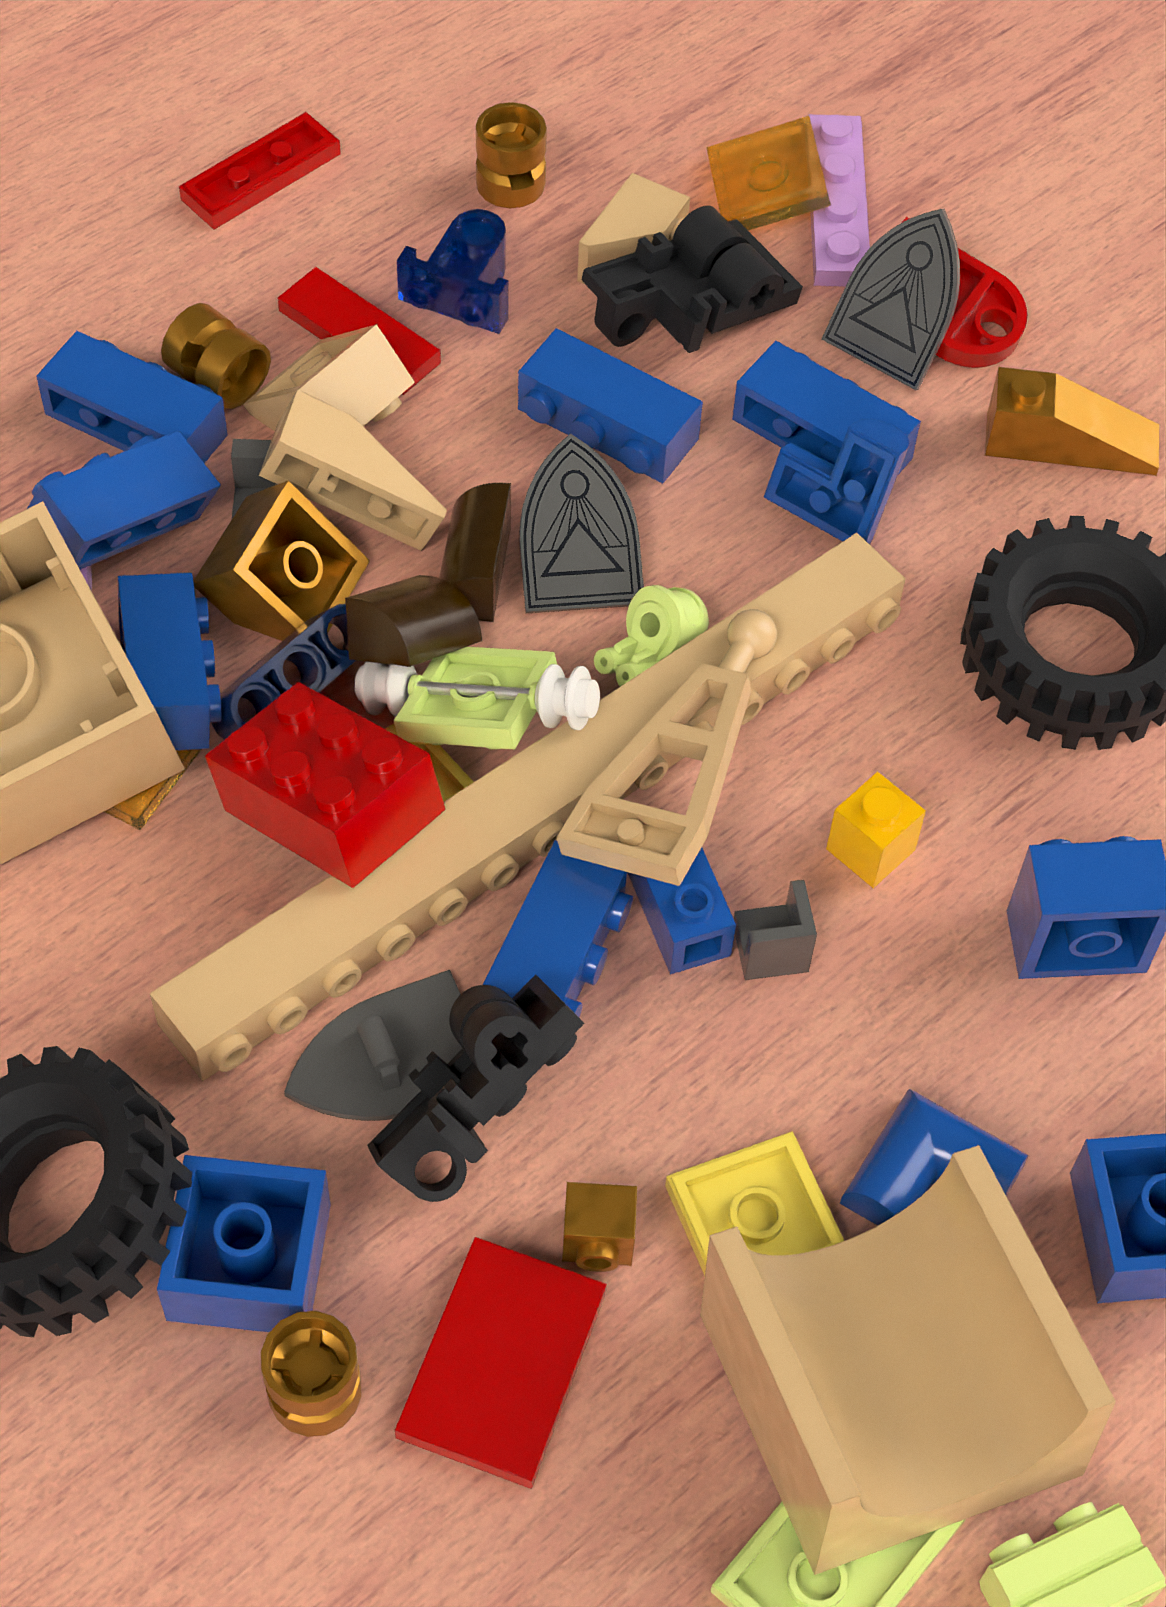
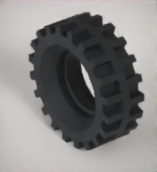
(1078, 569)
(121, 1228)

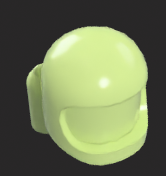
(656, 625)

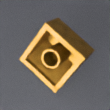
(279, 564)

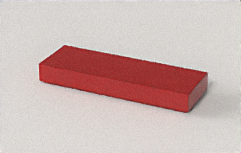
(259, 170)
(332, 309)

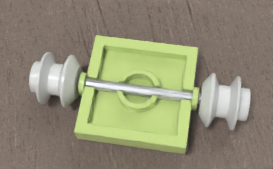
(478, 696)

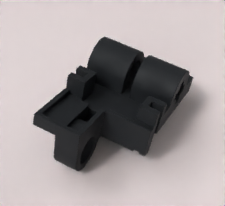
(699, 280)
(501, 1050)

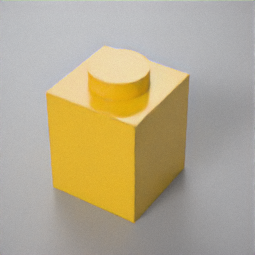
(875, 829)

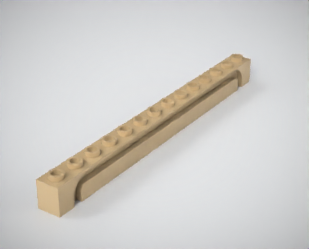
(500, 823)

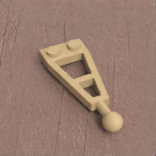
(653, 839)

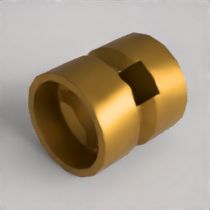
(511, 155)
(216, 354)
(311, 1373)

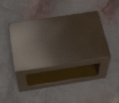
(479, 545)
(410, 622)

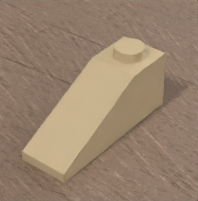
(349, 472)

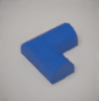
(844, 495)
(915, 1154)

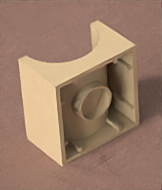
(70, 703)
(906, 1369)

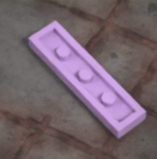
(841, 229)

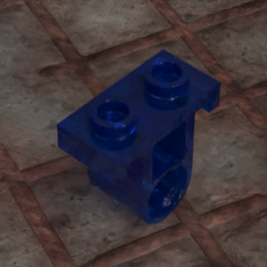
(462, 273)

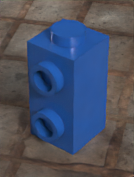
(688, 919)

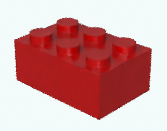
(326, 783)

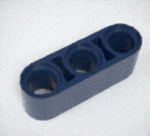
(307, 649)

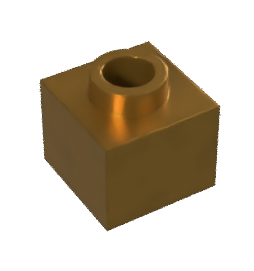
(599, 1225)

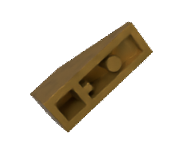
(1063, 423)

